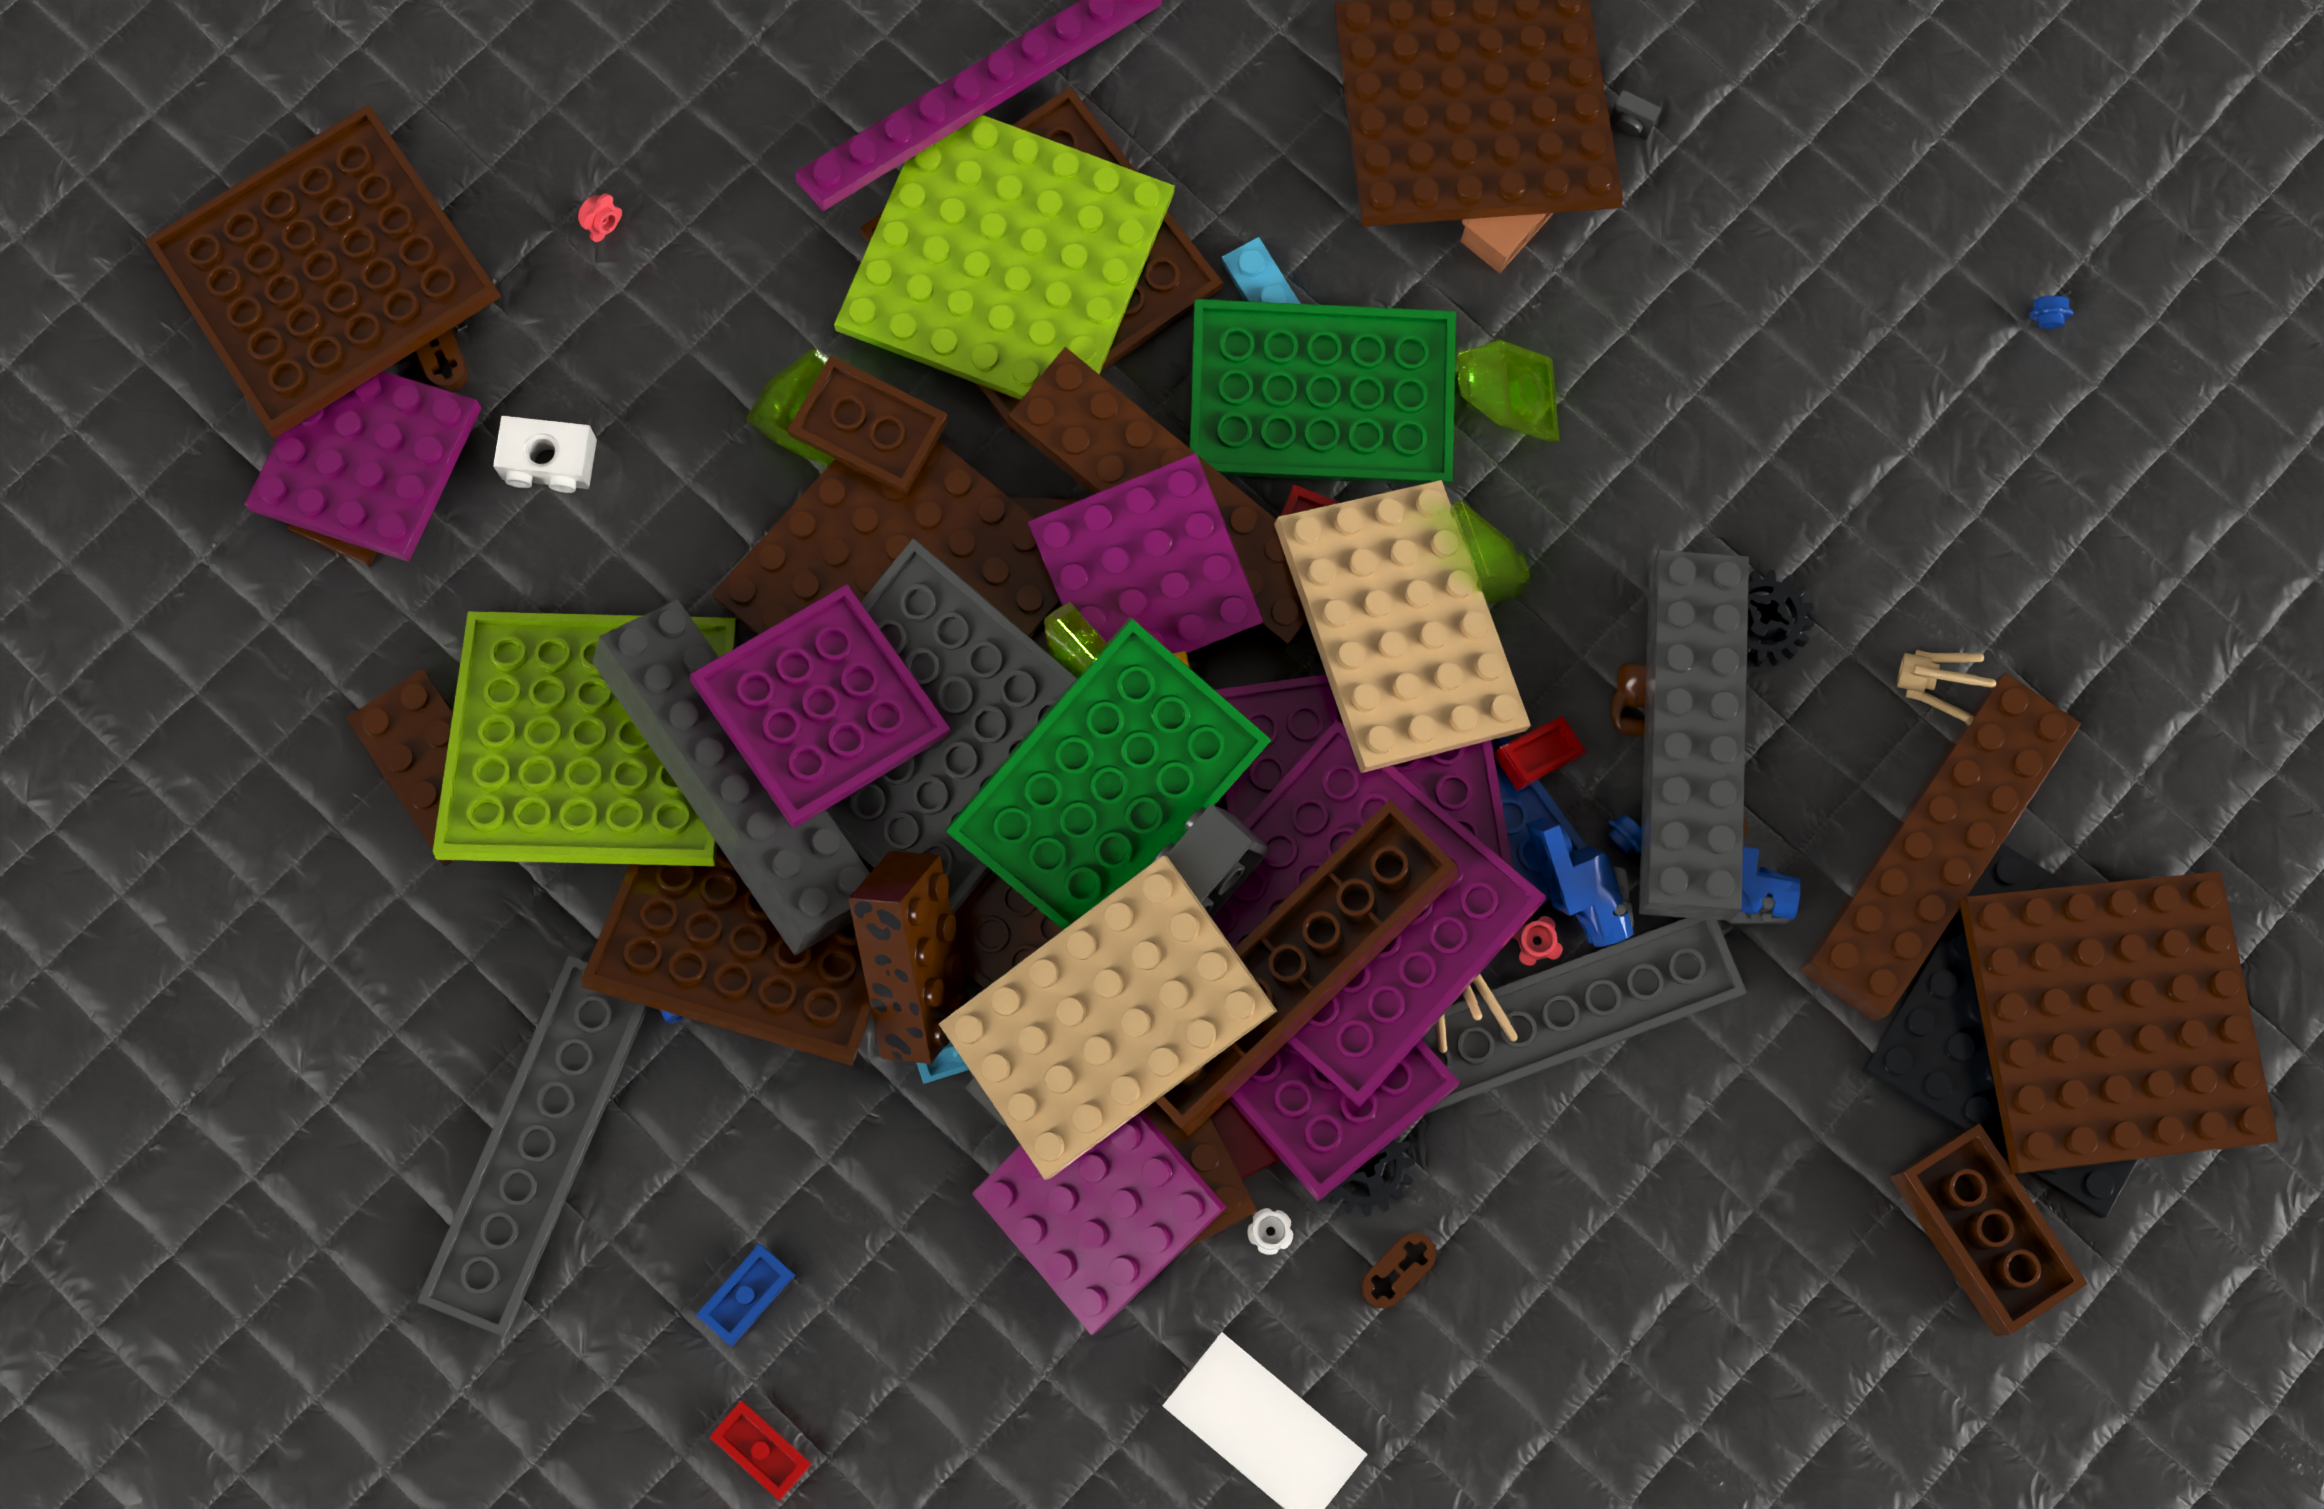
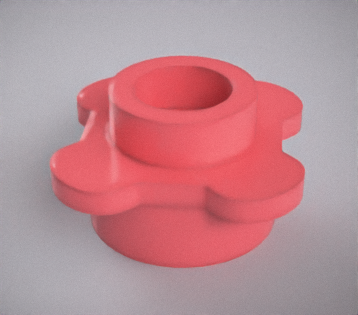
(599, 216)
(1549, 947)

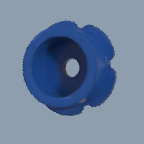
(2051, 311)
(1625, 834)

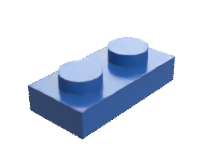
(745, 1295)

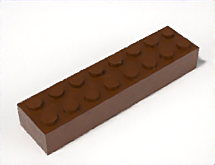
(1109, 440)
(1939, 848)
(1319, 945)

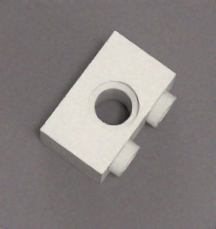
(525, 438)

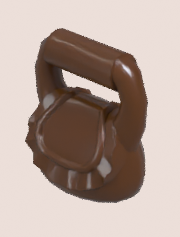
(1632, 693)

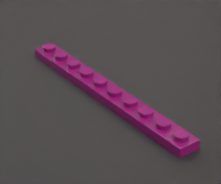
(965, 97)

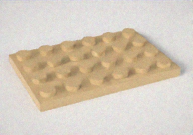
(1401, 625)
(1107, 1017)

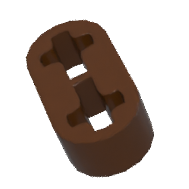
(449, 348)
(1389, 1263)

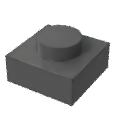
(1634, 115)

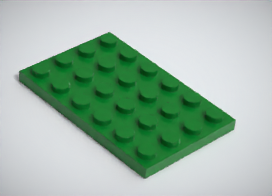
(1323, 391)
(1107, 777)

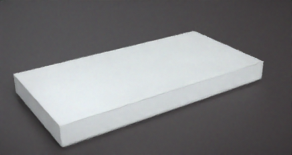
(1264, 1428)

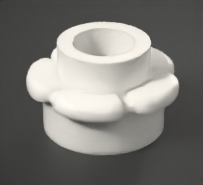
(1257, 1231)

